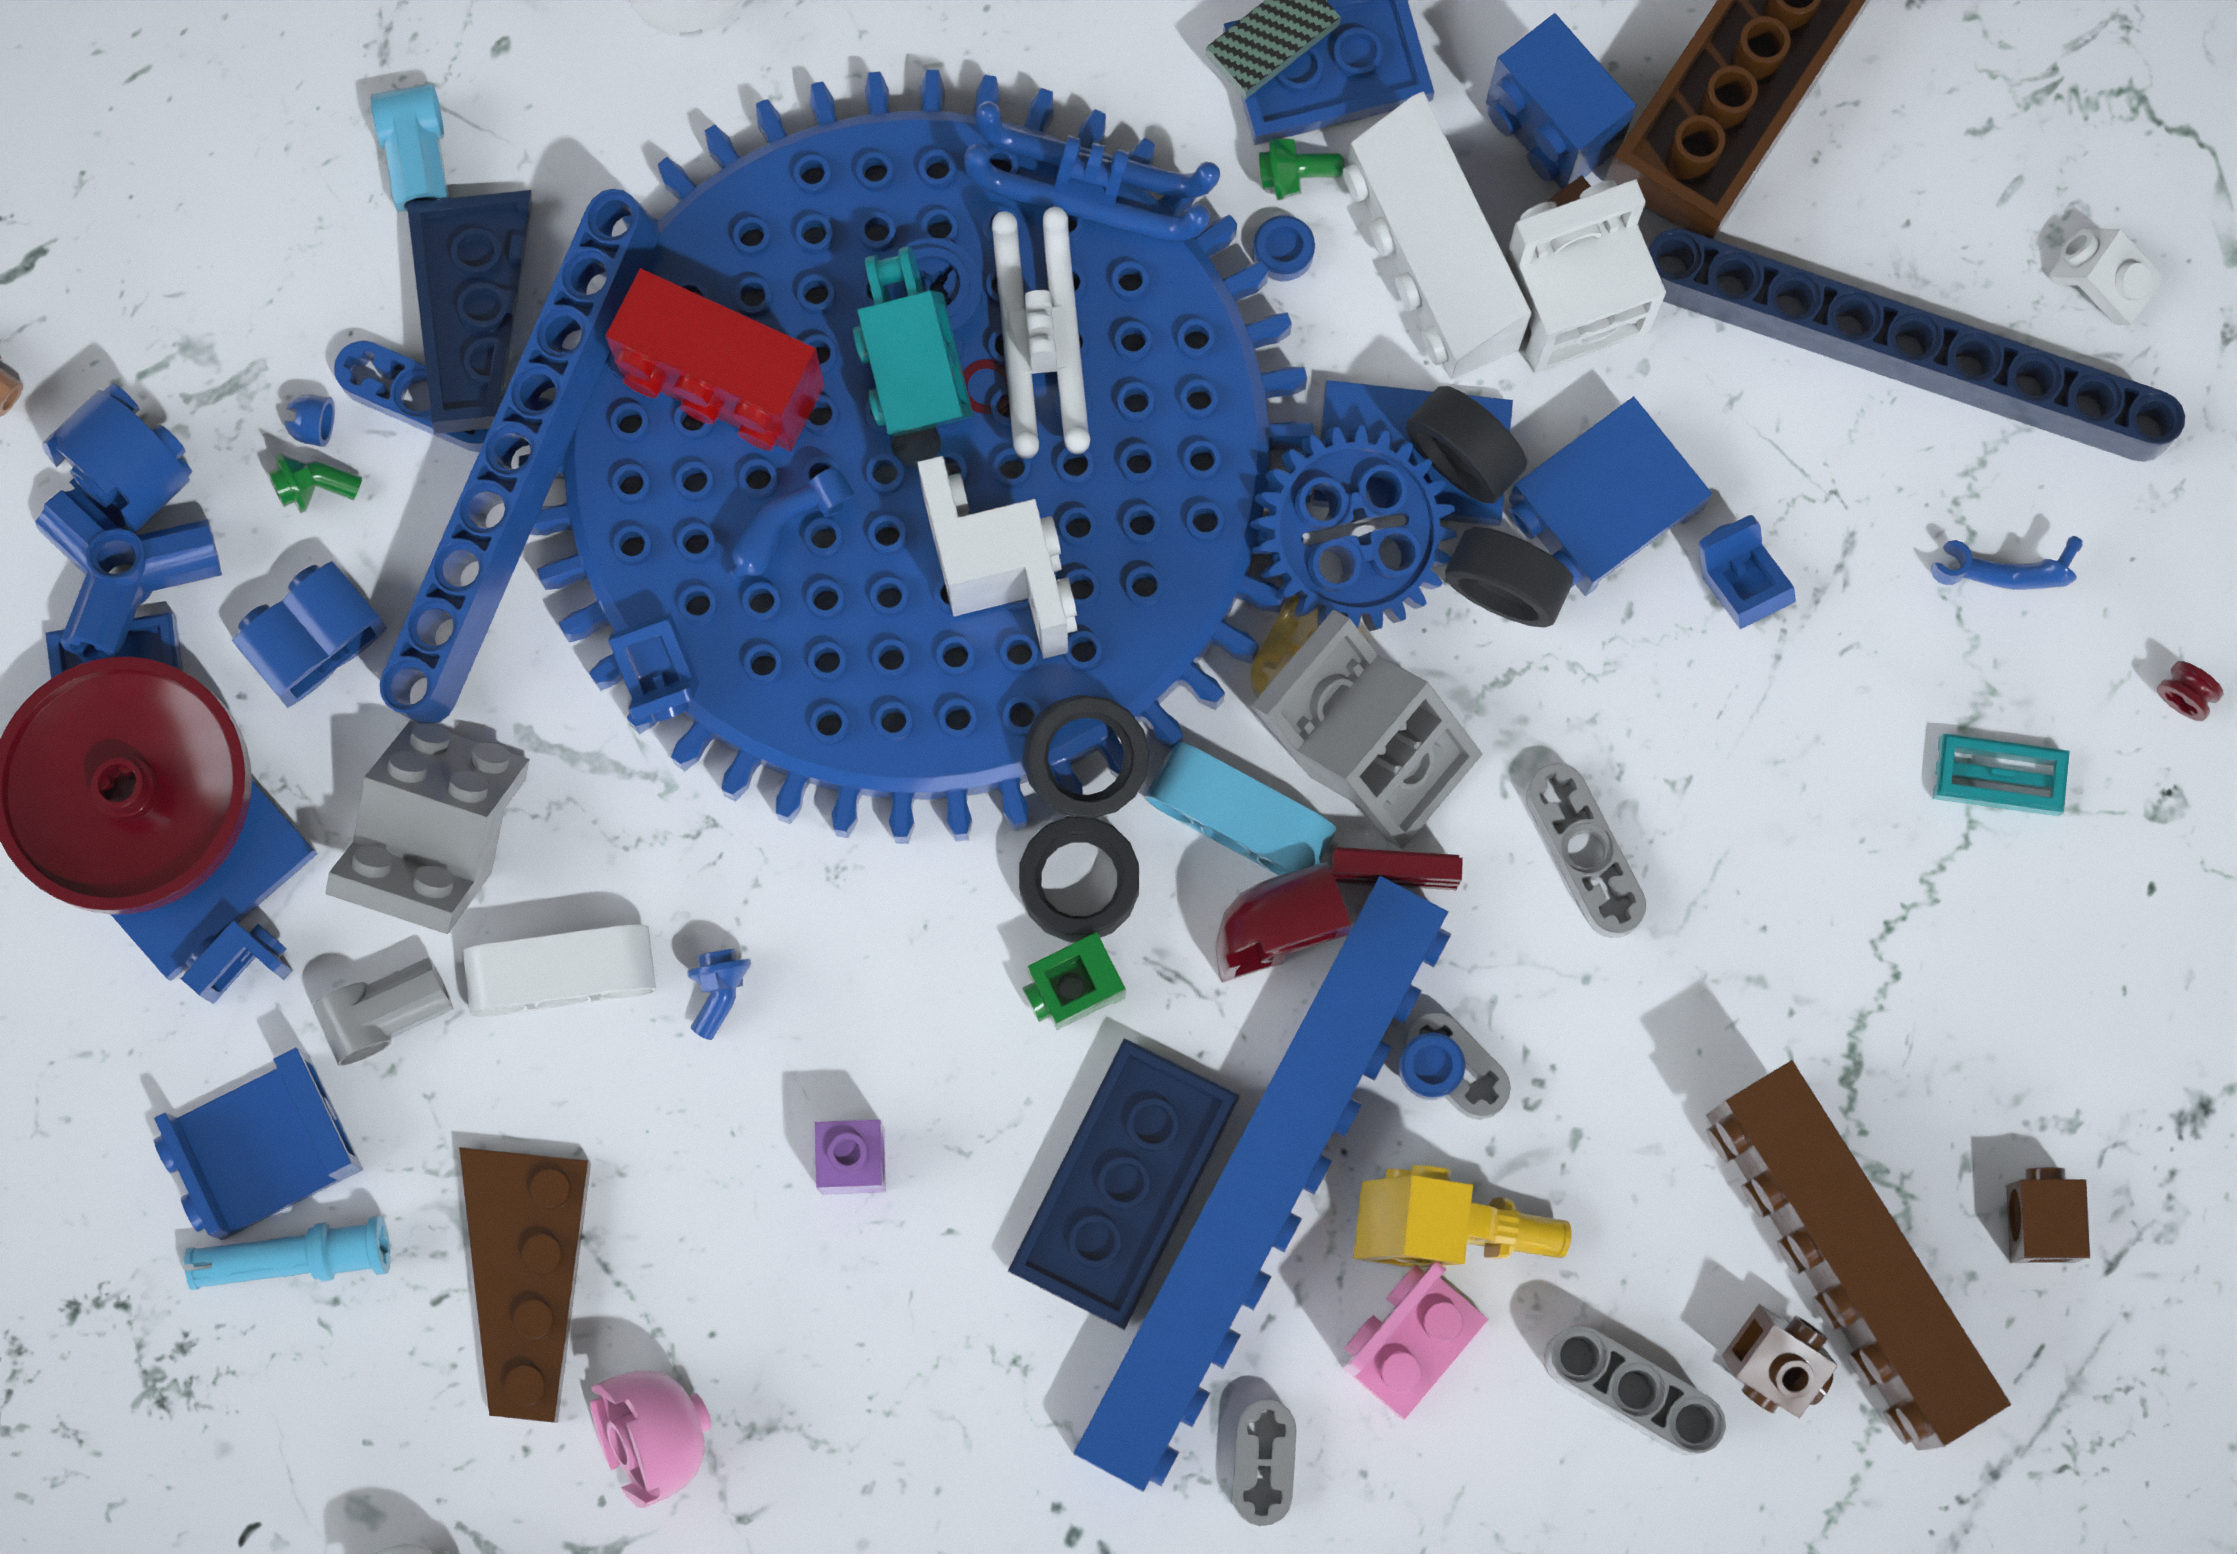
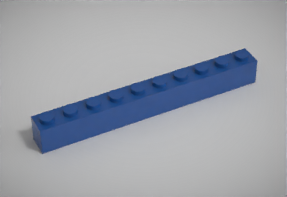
(1260, 1186)

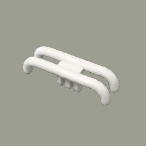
(1040, 332)

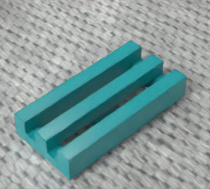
(1947, 768)

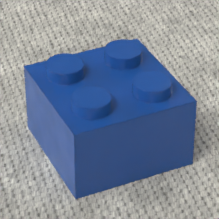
(1558, 103)

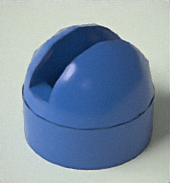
(313, 419)

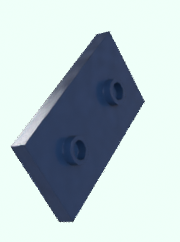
(1124, 1184)

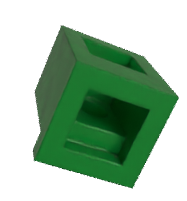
(1088, 963)

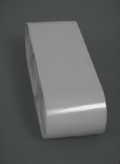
(1666, 1397)

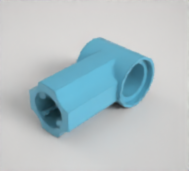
(409, 131)

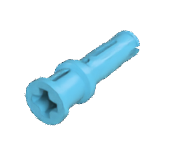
(319, 1252)

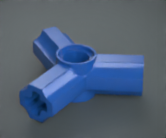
(97, 546)

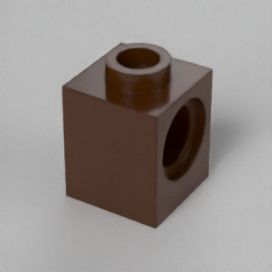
(2048, 1218)

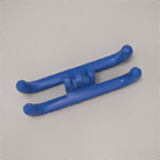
(1088, 180)

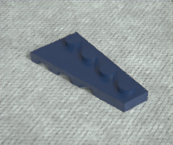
(467, 293)

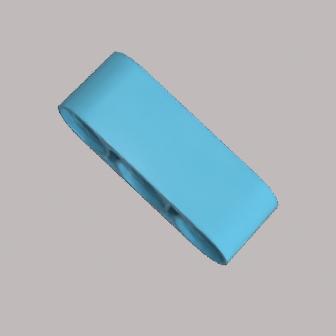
(1238, 811)

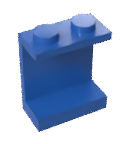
(257, 1148)

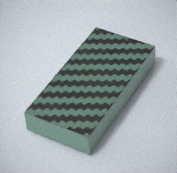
(1270, 40)

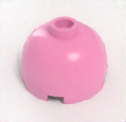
(651, 1432)

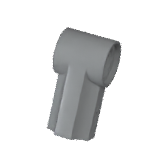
(365, 1017)

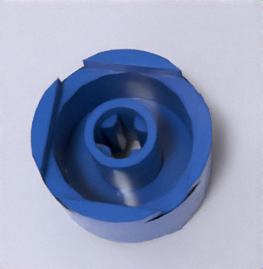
(119, 458)

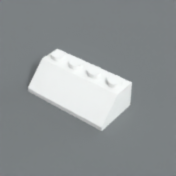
(1437, 239)

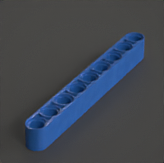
(526, 487)

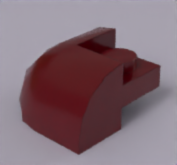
(1280, 919)

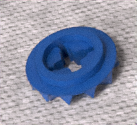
(963, 284)

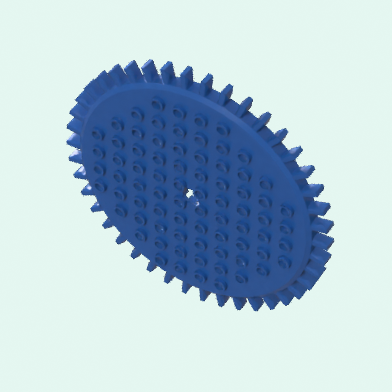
(1139, 641)

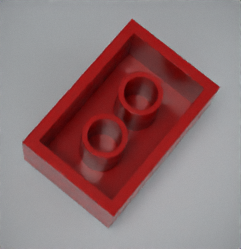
(715, 362)

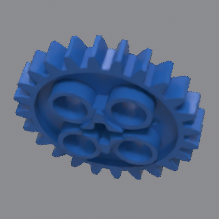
(1341, 475)

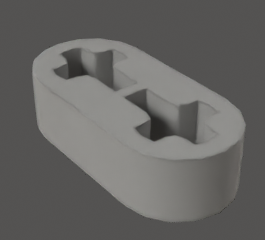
(1477, 1063)
(1247, 1462)

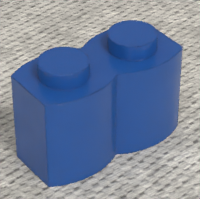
(308, 632)

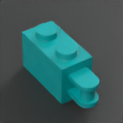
(910, 351)

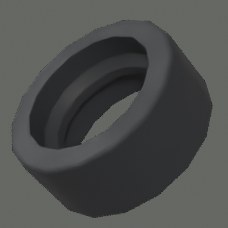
(1466, 444)
(1509, 577)
(1134, 760)
(1078, 830)

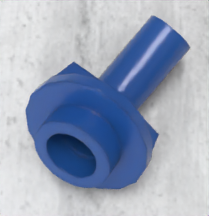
(719, 974)

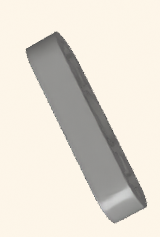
(1620, 886)

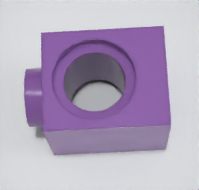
(850, 1157)

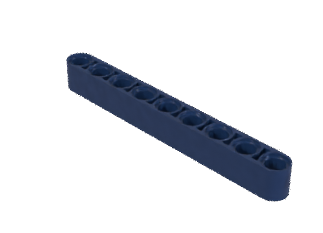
(1940, 340)

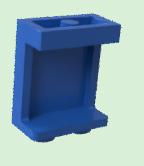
(1608, 495)

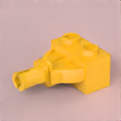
(1429, 1219)

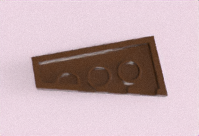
(525, 1261)

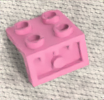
(1415, 1342)

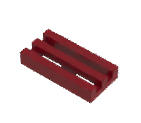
(1400, 867)

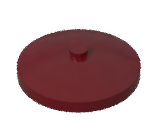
(122, 785)

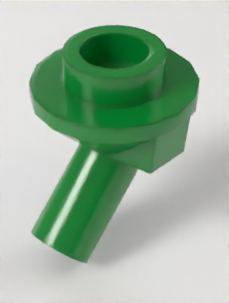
(1284, 168)
(297, 480)

